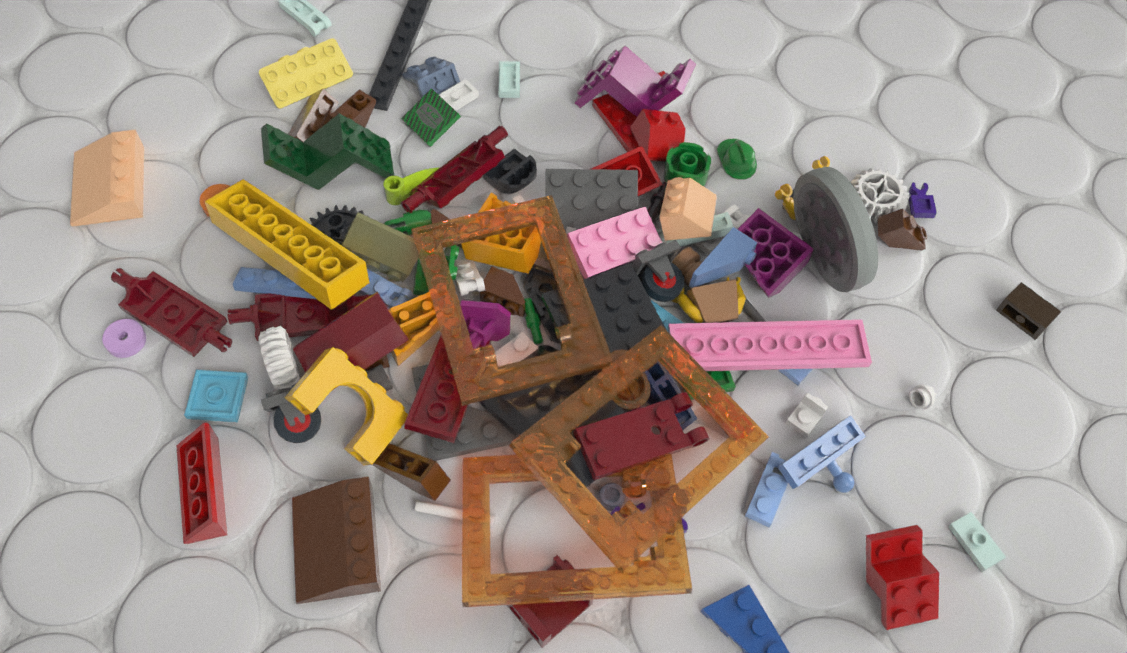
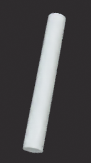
(443, 511)

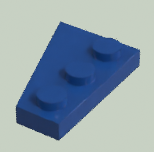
(745, 622)

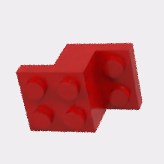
(902, 577)

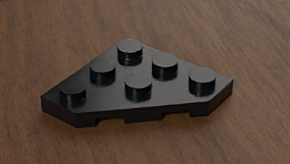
(535, 284)

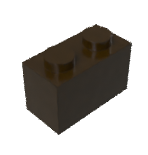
(1028, 310)

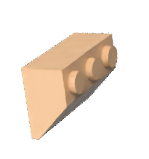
(687, 210)

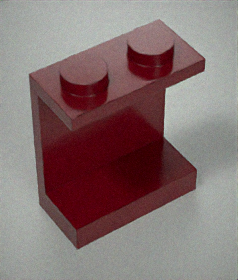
(548, 619)

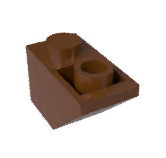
(357, 107)
(901, 231)
(503, 289)

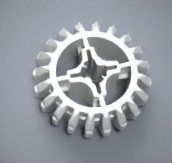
(890, 191)
(279, 358)

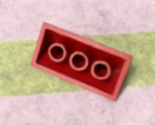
(635, 160)
(201, 486)

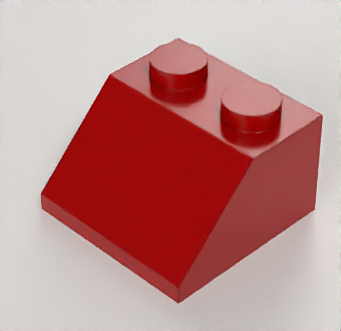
(658, 132)

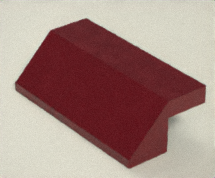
(362, 333)

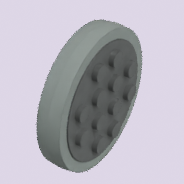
(837, 228)

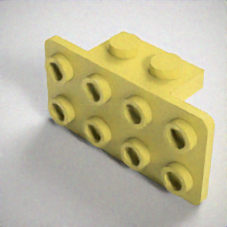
(305, 73)

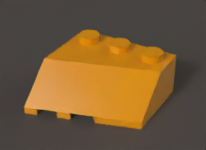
(509, 250)

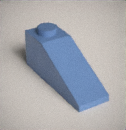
(727, 258)

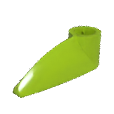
(399, 188)

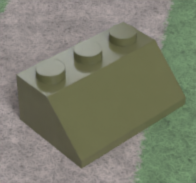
(381, 247)

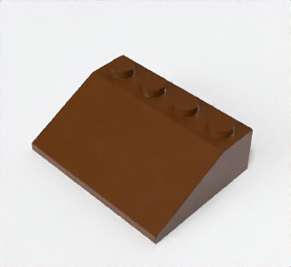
(335, 541)

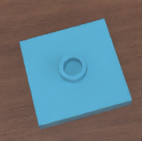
(216, 396)

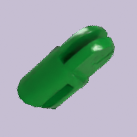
(411, 220)

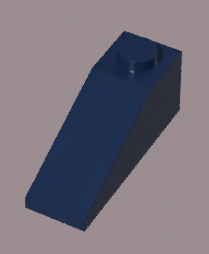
(664, 388)

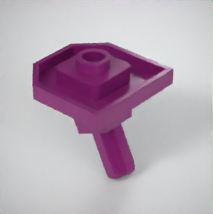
(485, 321)

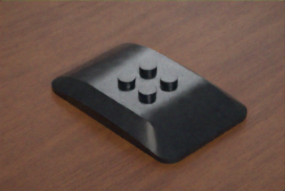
(527, 406)

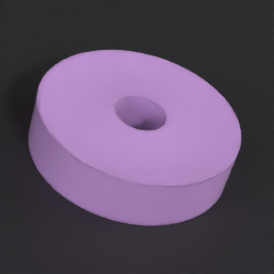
(131, 345)

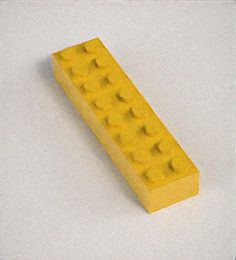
(288, 243)

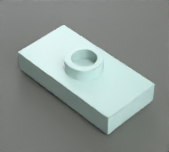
(509, 79)
(976, 542)

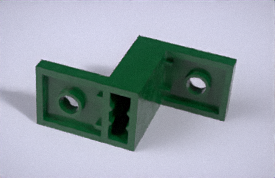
(326, 152)

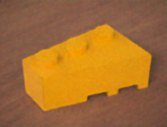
(418, 322)

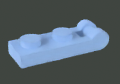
(386, 290)
(768, 493)

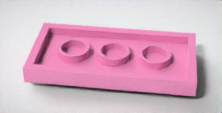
(613, 242)

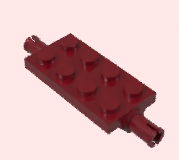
(458, 172)
(172, 312)
(294, 314)

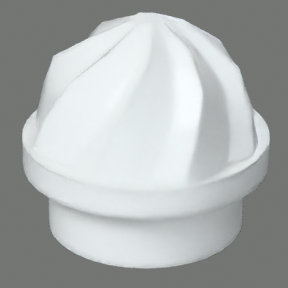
(922, 396)

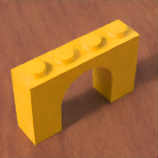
(382, 417)

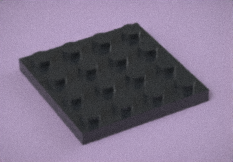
(620, 306)

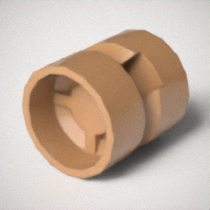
(687, 261)

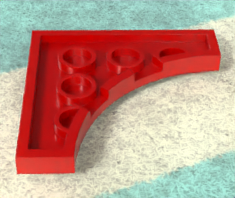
(617, 119)

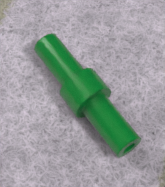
(533, 321)

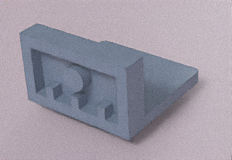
(433, 74)

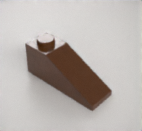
(413, 471)

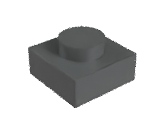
(379, 376)

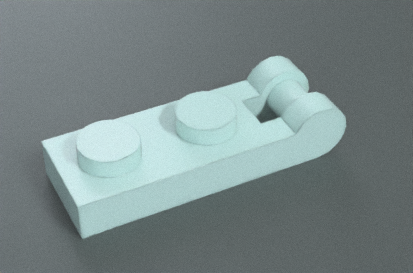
(306, 15)

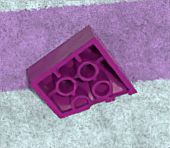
(778, 252)

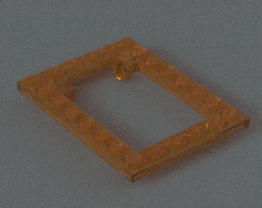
(581, 341)
(629, 531)
(659, 573)

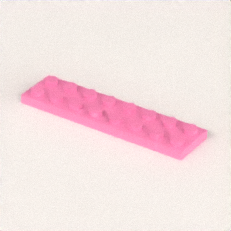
(775, 344)

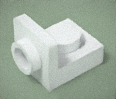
(807, 415)

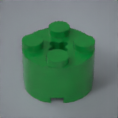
(687, 161)

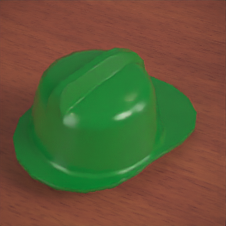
(737, 158)

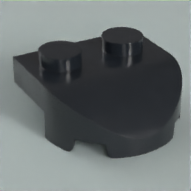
(512, 173)

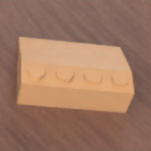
(108, 180)

